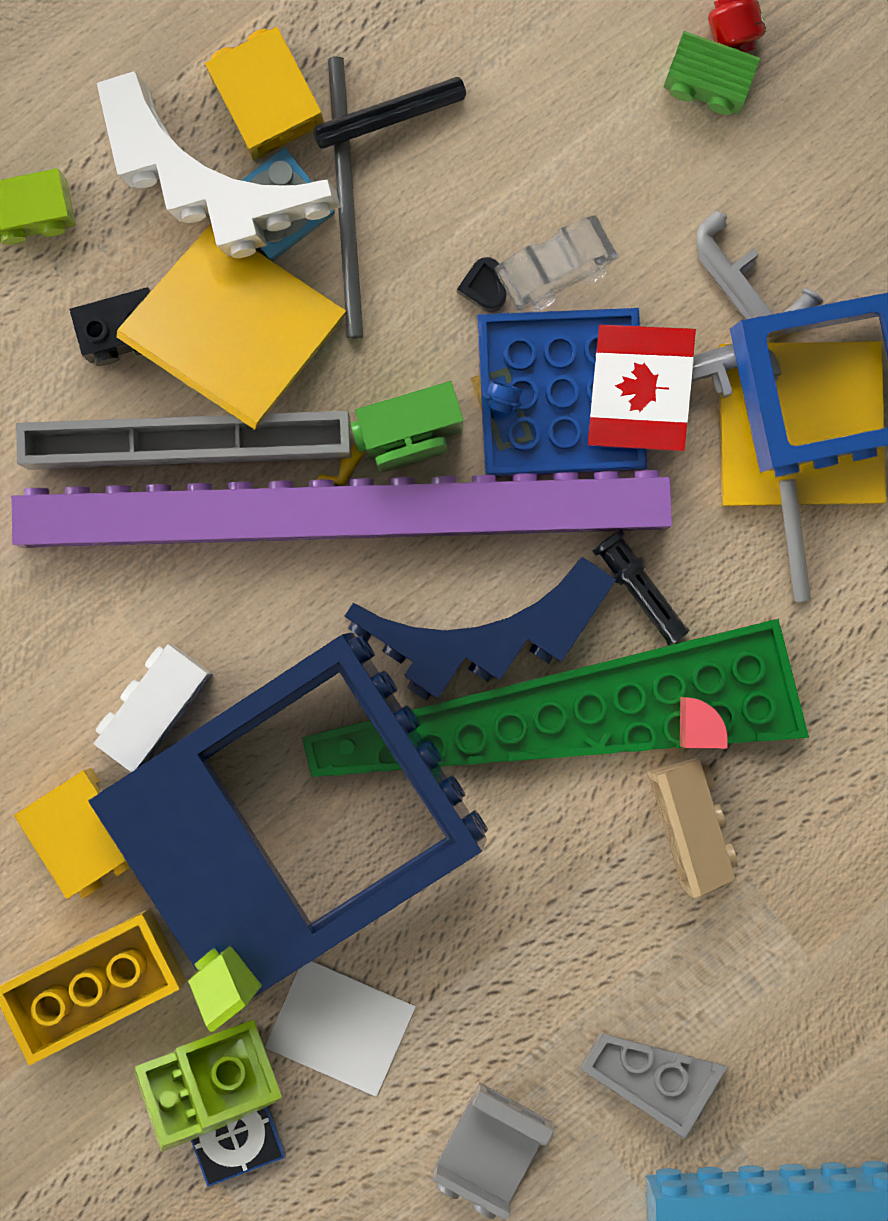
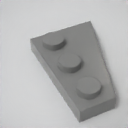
(654, 1080)

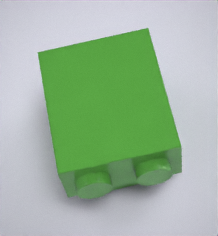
(408, 426)

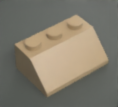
(693, 826)

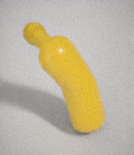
(347, 467)

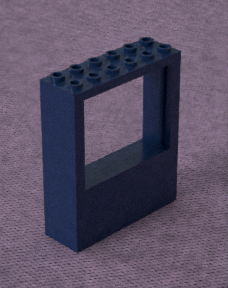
(208, 864)

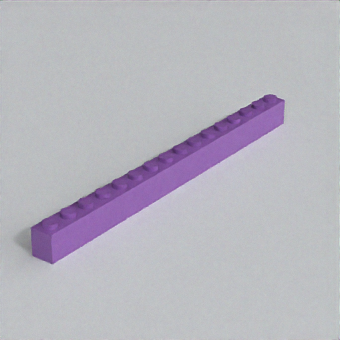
(341, 511)

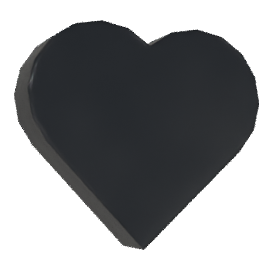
(483, 285)

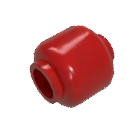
(737, 23)

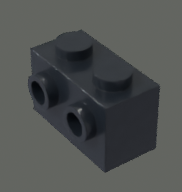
(98, 325)

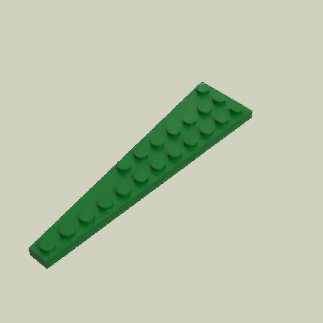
(597, 708)

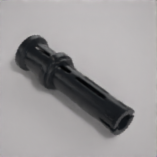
(631, 573)

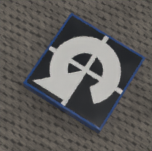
(239, 1147)

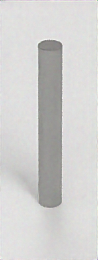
(794, 540)

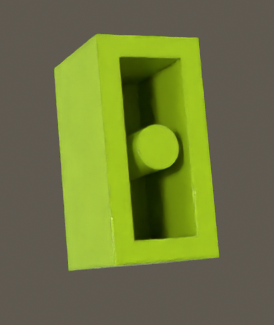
(34, 206)

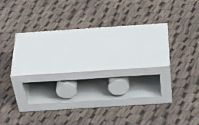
(151, 707)

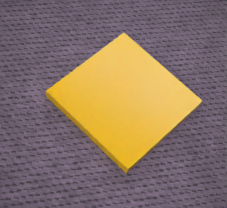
(231, 327)
(823, 396)

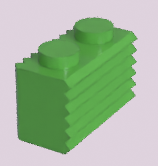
(711, 74)

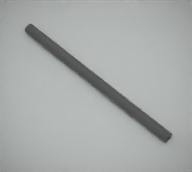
(346, 201)

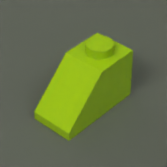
(222, 986)

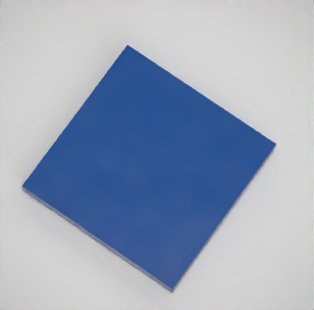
(554, 366)

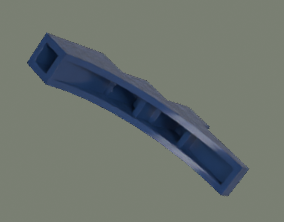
(548, 625)

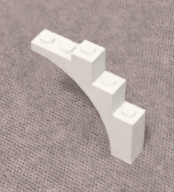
(190, 190)

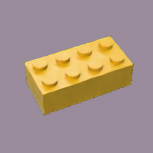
(90, 986)

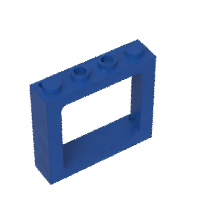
(761, 393)

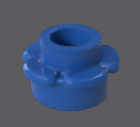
(502, 396)

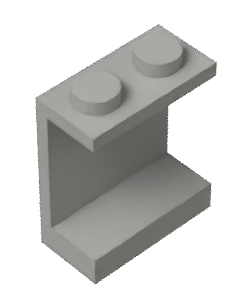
(490, 1151)

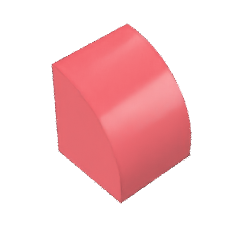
(701, 725)

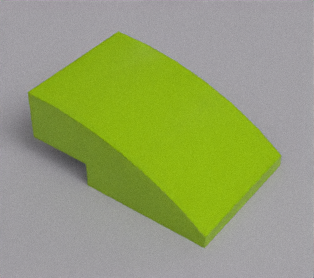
(207, 1085)

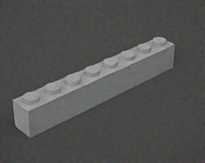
(183, 440)

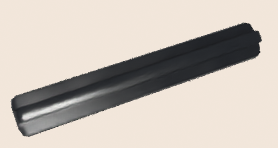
(389, 112)

